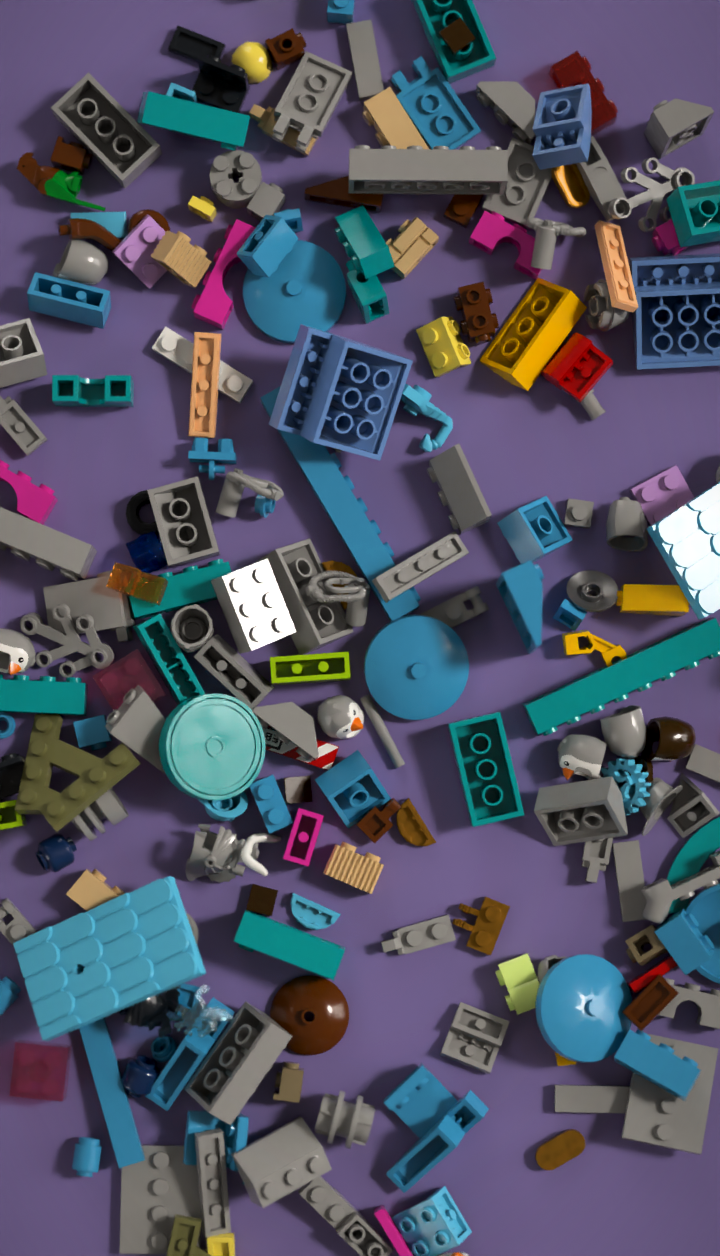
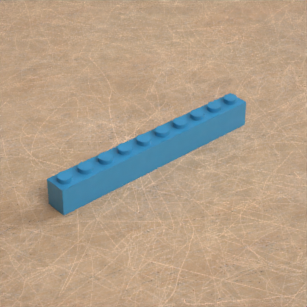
(346, 513)

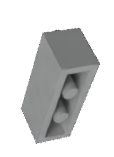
(234, 671)

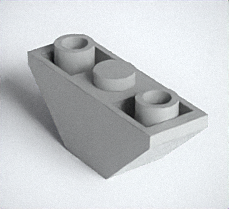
(511, 106)
(291, 726)

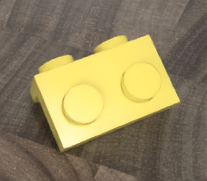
(443, 345)

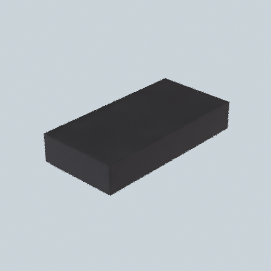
(192, 44)

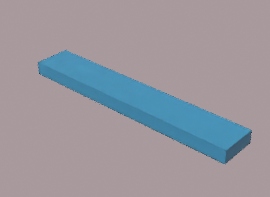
(112, 1093)

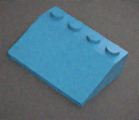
(522, 594)

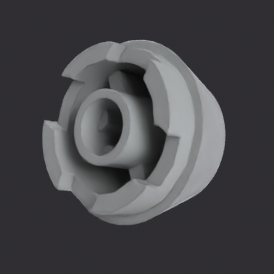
(601, 312)

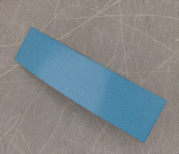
(185, 1062)
(437, 1141)

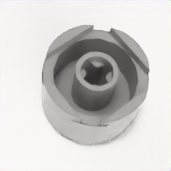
(223, 171)

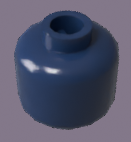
(56, 852)
(140, 1076)

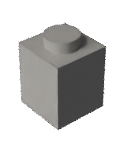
(266, 201)

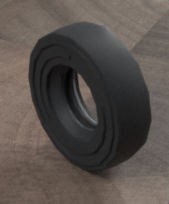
(133, 517)

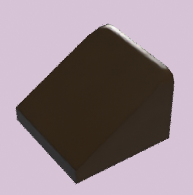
(298, 789)

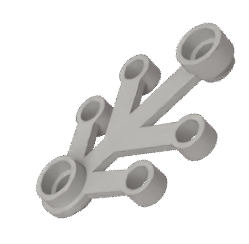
(654, 193)
(70, 641)

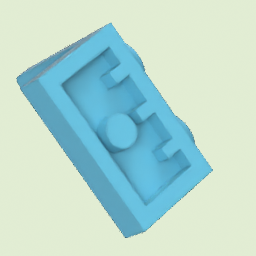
(433, 1225)

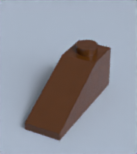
(336, 193)

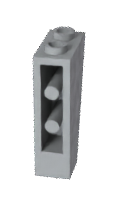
(138, 725)

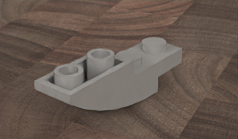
(600, 179)
(344, 1218)

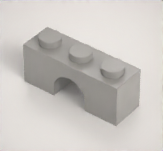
(707, 1003)

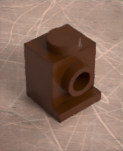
(285, 56)
(70, 156)

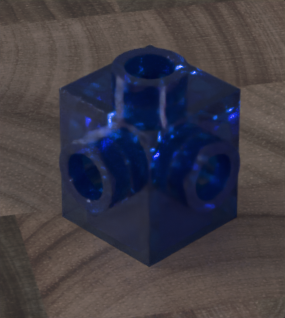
(147, 552)

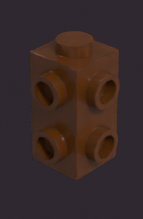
(475, 308)

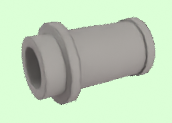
(592, 406)

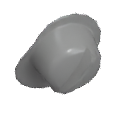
(661, 797)

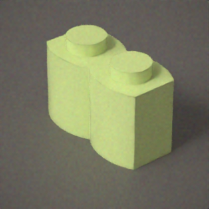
(520, 982)

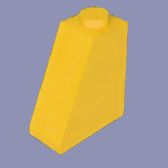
(652, 600)

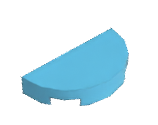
(312, 914)

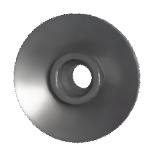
(592, 591)

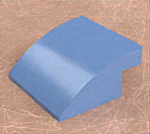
(676, 311)
(340, 392)

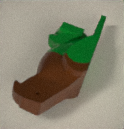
(53, 181)

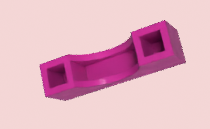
(213, 304)
(32, 500)

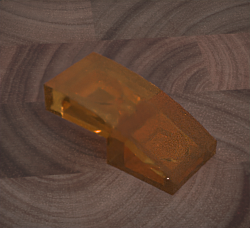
(137, 584)

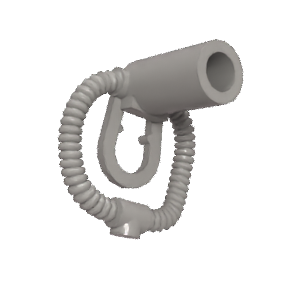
(546, 239)
(234, 487)
(356, 600)

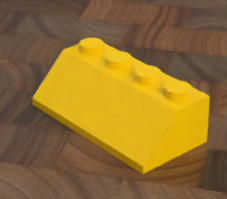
(533, 333)

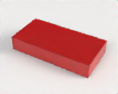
(649, 975)

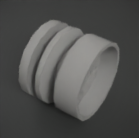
(107, 807)

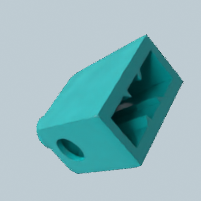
(367, 293)

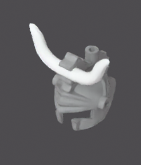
(219, 853)

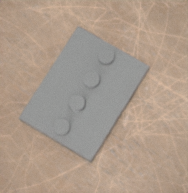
(664, 1119)
(153, 1195)

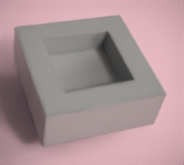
(578, 513)

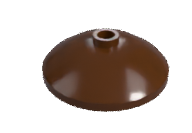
(326, 1003)

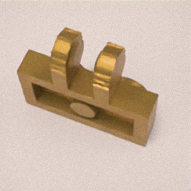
(487, 924)

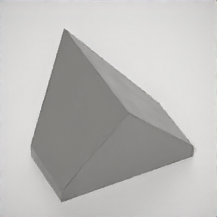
(690, 808)

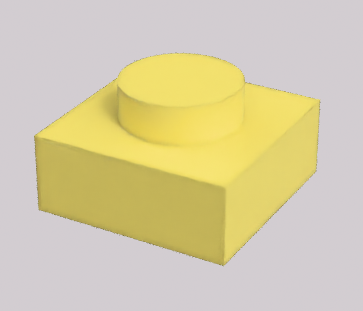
(202, 207)
(221, 1245)

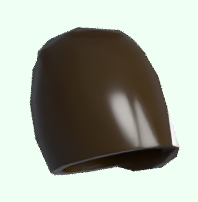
(674, 737)

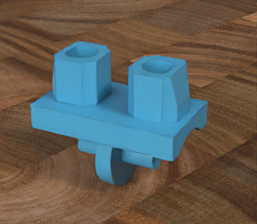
(201, 455)

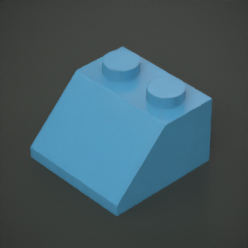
(534, 530)
(352, 788)

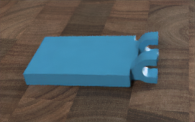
(434, 107)

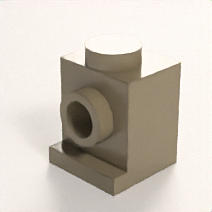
(637, 943)
(289, 1082)

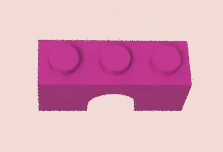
(494, 230)

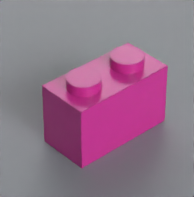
(303, 837)

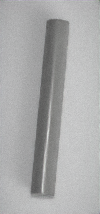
(382, 731)

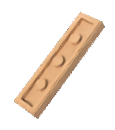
(616, 266)
(204, 384)

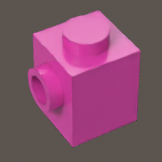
(666, 239)

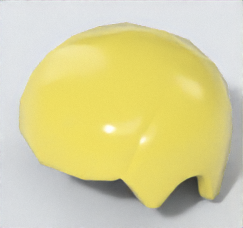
(254, 60)

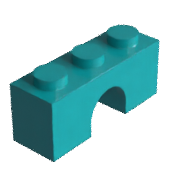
(104, 392)

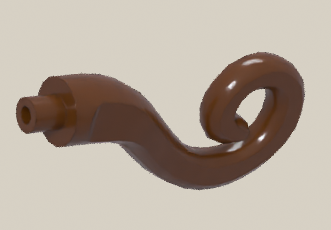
(88, 229)

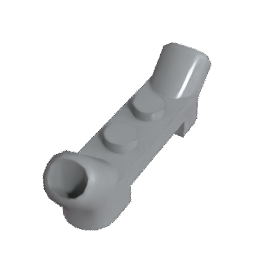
(660, 893)

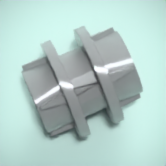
(345, 1119)

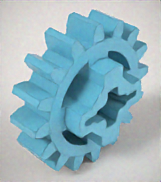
(631, 786)

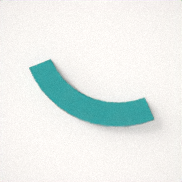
(693, 856)

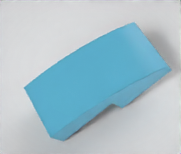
(112, 221)

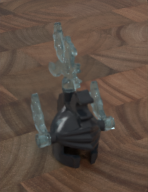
(165, 1008)

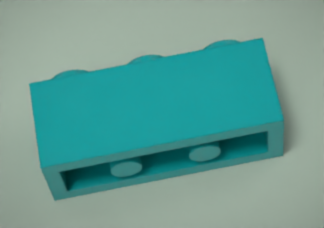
(363, 242)

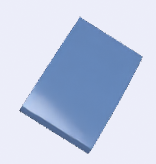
(563, 127)

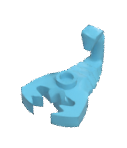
(417, 402)

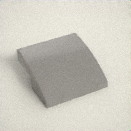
(474, 1038)

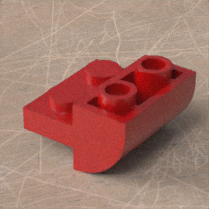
(577, 367)

